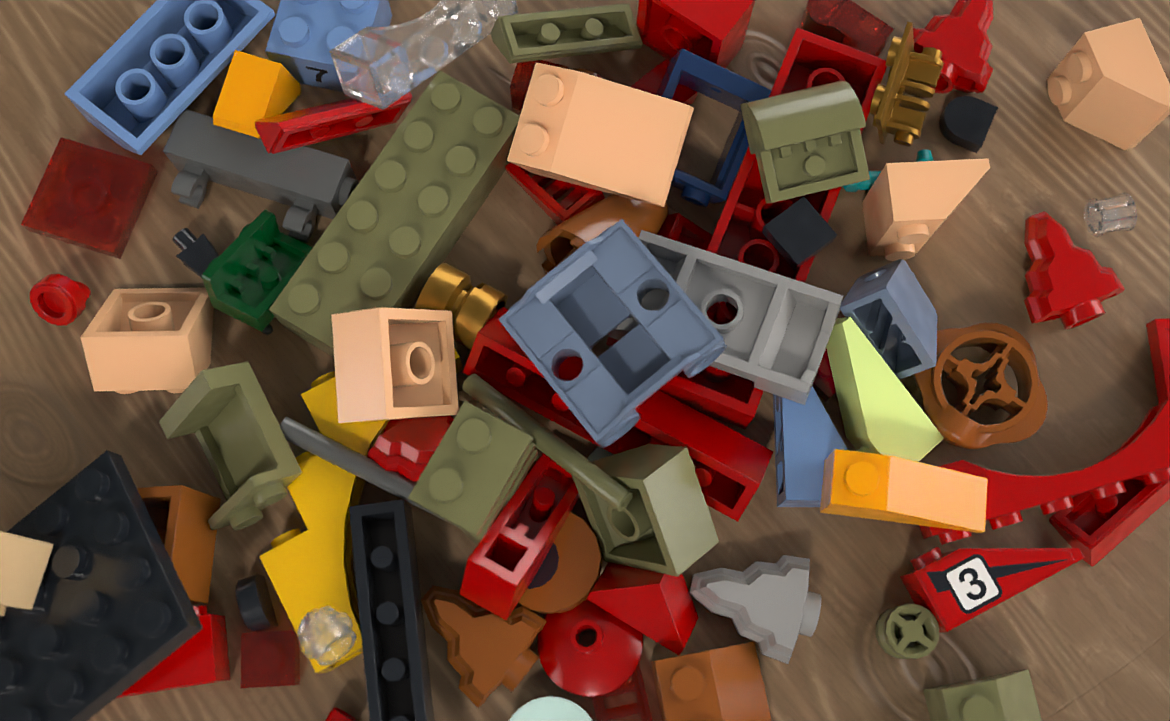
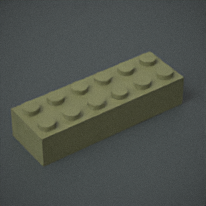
(402, 211)

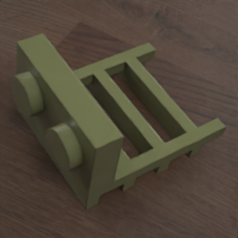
(475, 471)

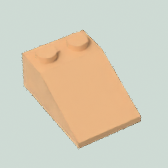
(599, 134)

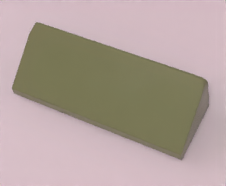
(566, 33)

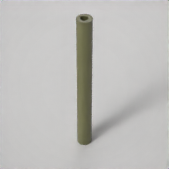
(549, 443)

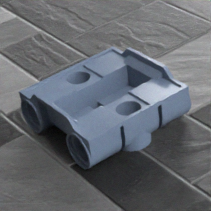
(589, 299)

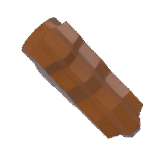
(481, 644)

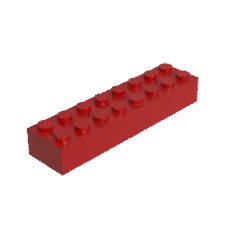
(739, 234)

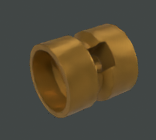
(470, 305)

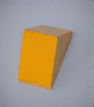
(252, 92)

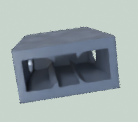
(895, 317)

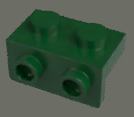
(254, 271)

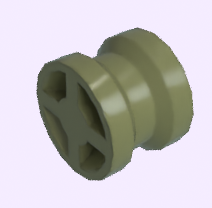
(917, 630)

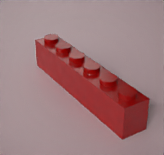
(724, 460)

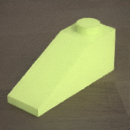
(873, 402)

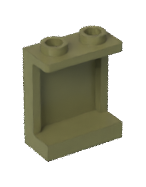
(238, 439)

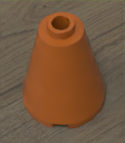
(590, 223)

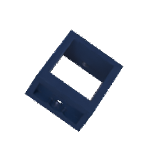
(727, 89)

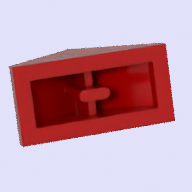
(649, 602)

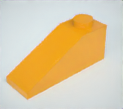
(902, 491)

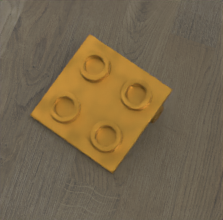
(907, 74)

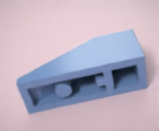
(802, 443)

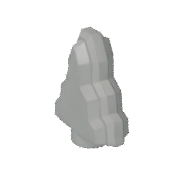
(764, 602)

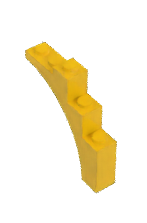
(317, 565)

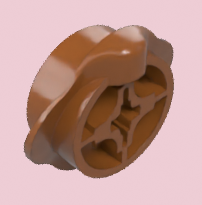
(1006, 348)

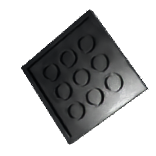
(103, 605)

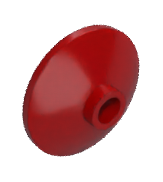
(594, 668)

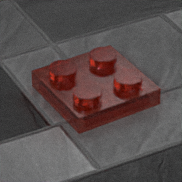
(90, 198)

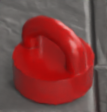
(59, 299)

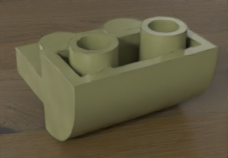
(807, 140)

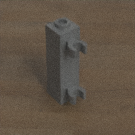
(298, 177)

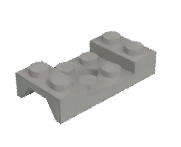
(778, 323)

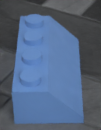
(163, 66)

